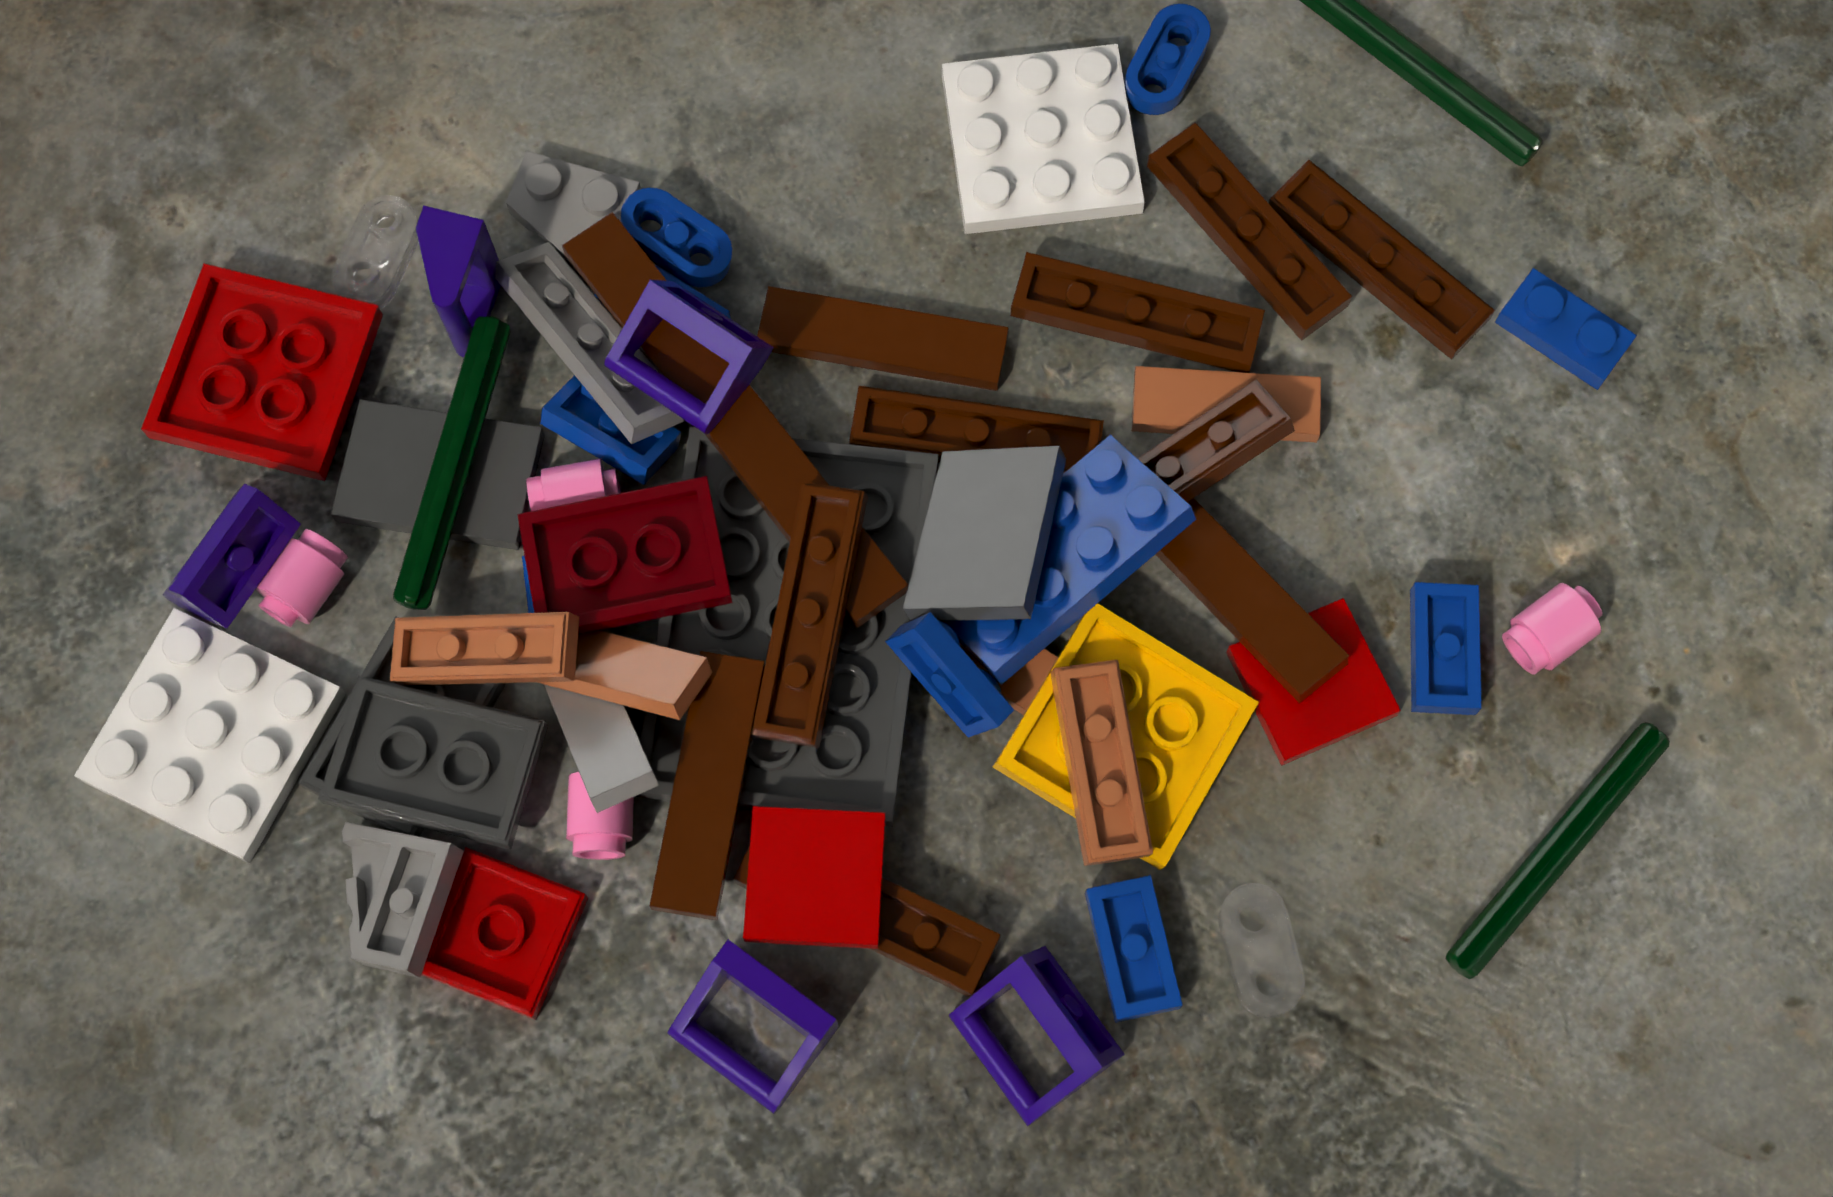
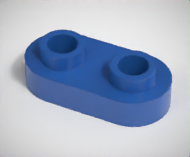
(1163, 62)
(680, 236)

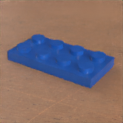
(1103, 529)

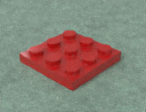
(263, 372)

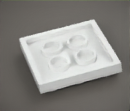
(1042, 139)
(211, 735)

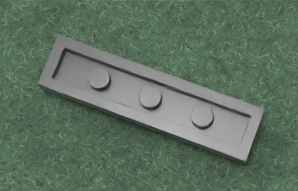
(581, 336)

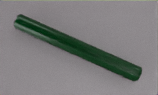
(1431, 77)
(451, 464)
(1557, 850)

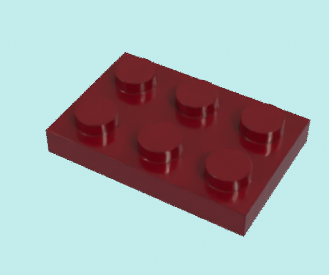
(627, 556)

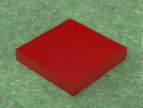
(1338, 709)
(814, 877)
(503, 933)

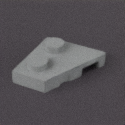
(564, 198)
(396, 896)

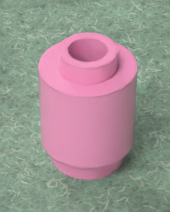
(571, 484)
(301, 579)
(1553, 628)
(593, 833)

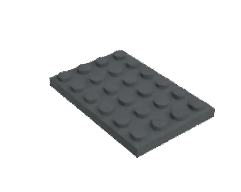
(870, 684)

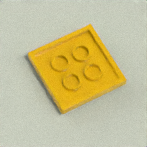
(1178, 721)

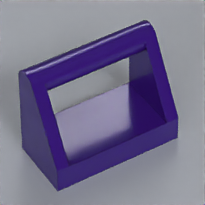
(458, 269)
(705, 325)
(232, 557)
(775, 995)
(1061, 1014)

